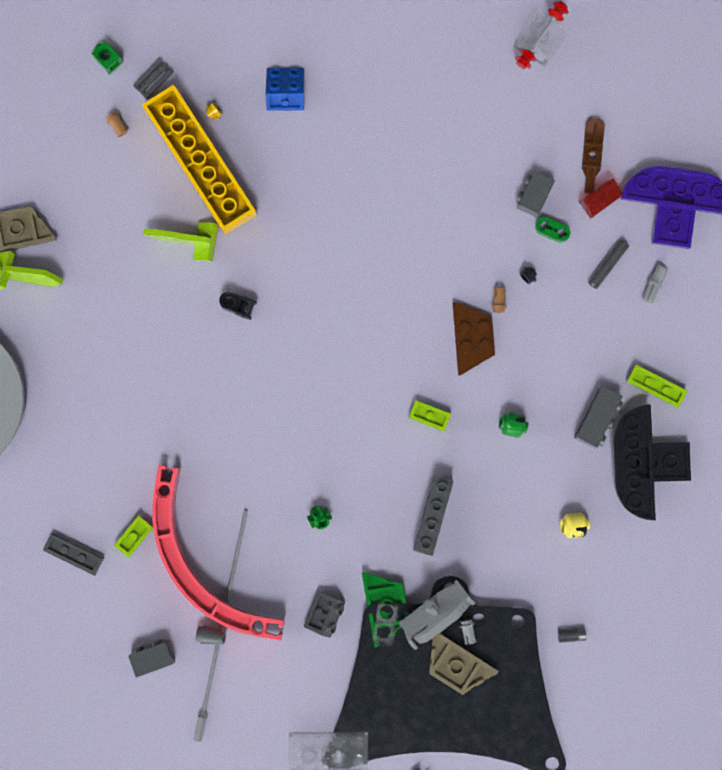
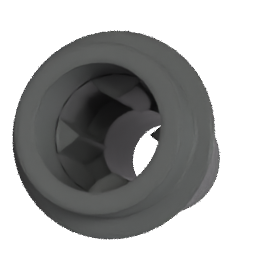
(209, 635)

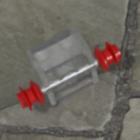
(541, 36)

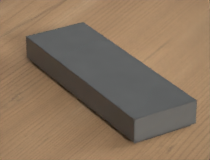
(73, 554)

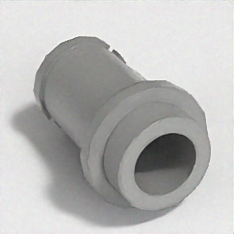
(468, 631)

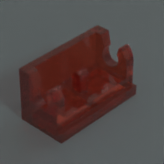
(601, 198)

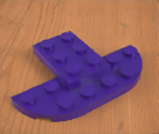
(677, 198)

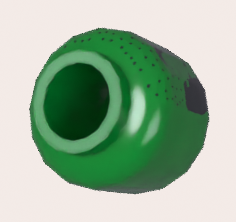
(513, 424)

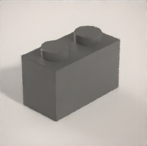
(535, 194)
(152, 658)

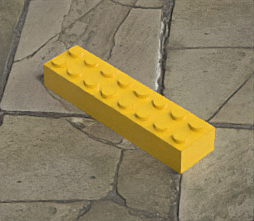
(199, 159)

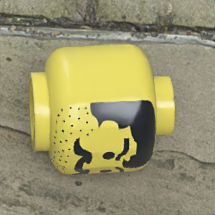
(574, 525)

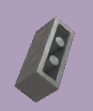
(599, 417)

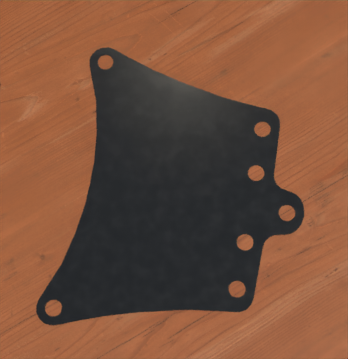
(418, 713)

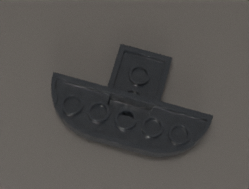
(641, 462)

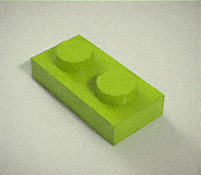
(429, 416)
(133, 536)

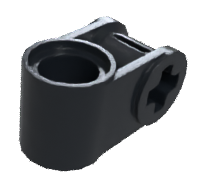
(239, 305)

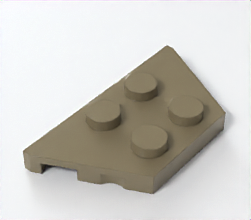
(22, 229)
(457, 665)

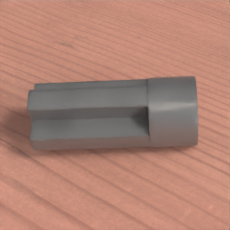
(572, 635)

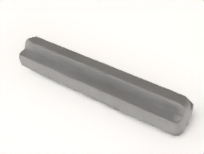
(608, 264)

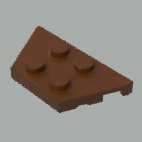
(472, 337)

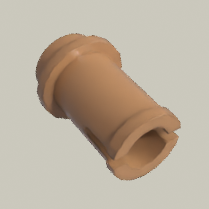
(115, 122)
(499, 300)

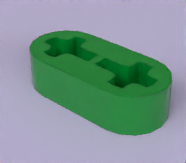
(554, 225)

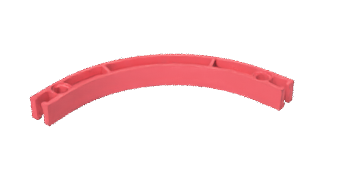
(182, 574)

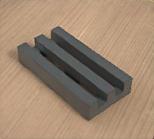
(163, 68)

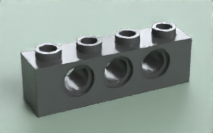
(433, 515)

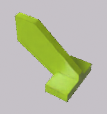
(203, 241)
(23, 274)

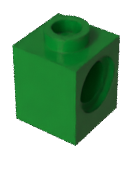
(112, 62)

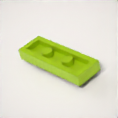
(656, 386)

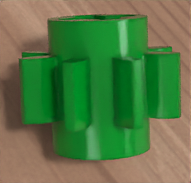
(319, 517)

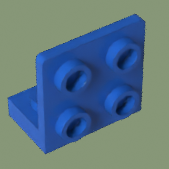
(284, 89)

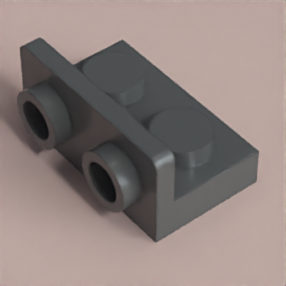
(324, 614)

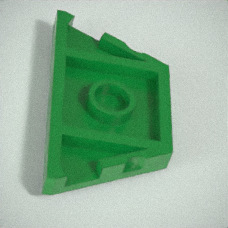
(384, 591)

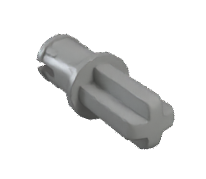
(654, 284)

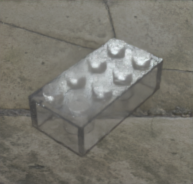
(328, 751)

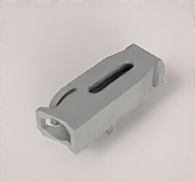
(436, 614)

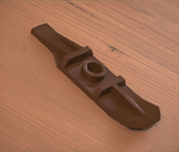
(592, 143)

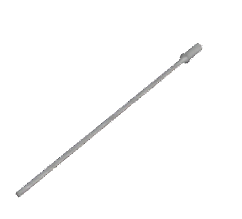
(202, 716)

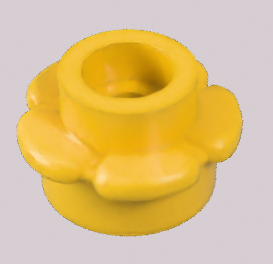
(213, 111)

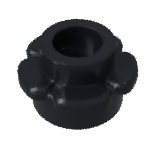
(528, 275)

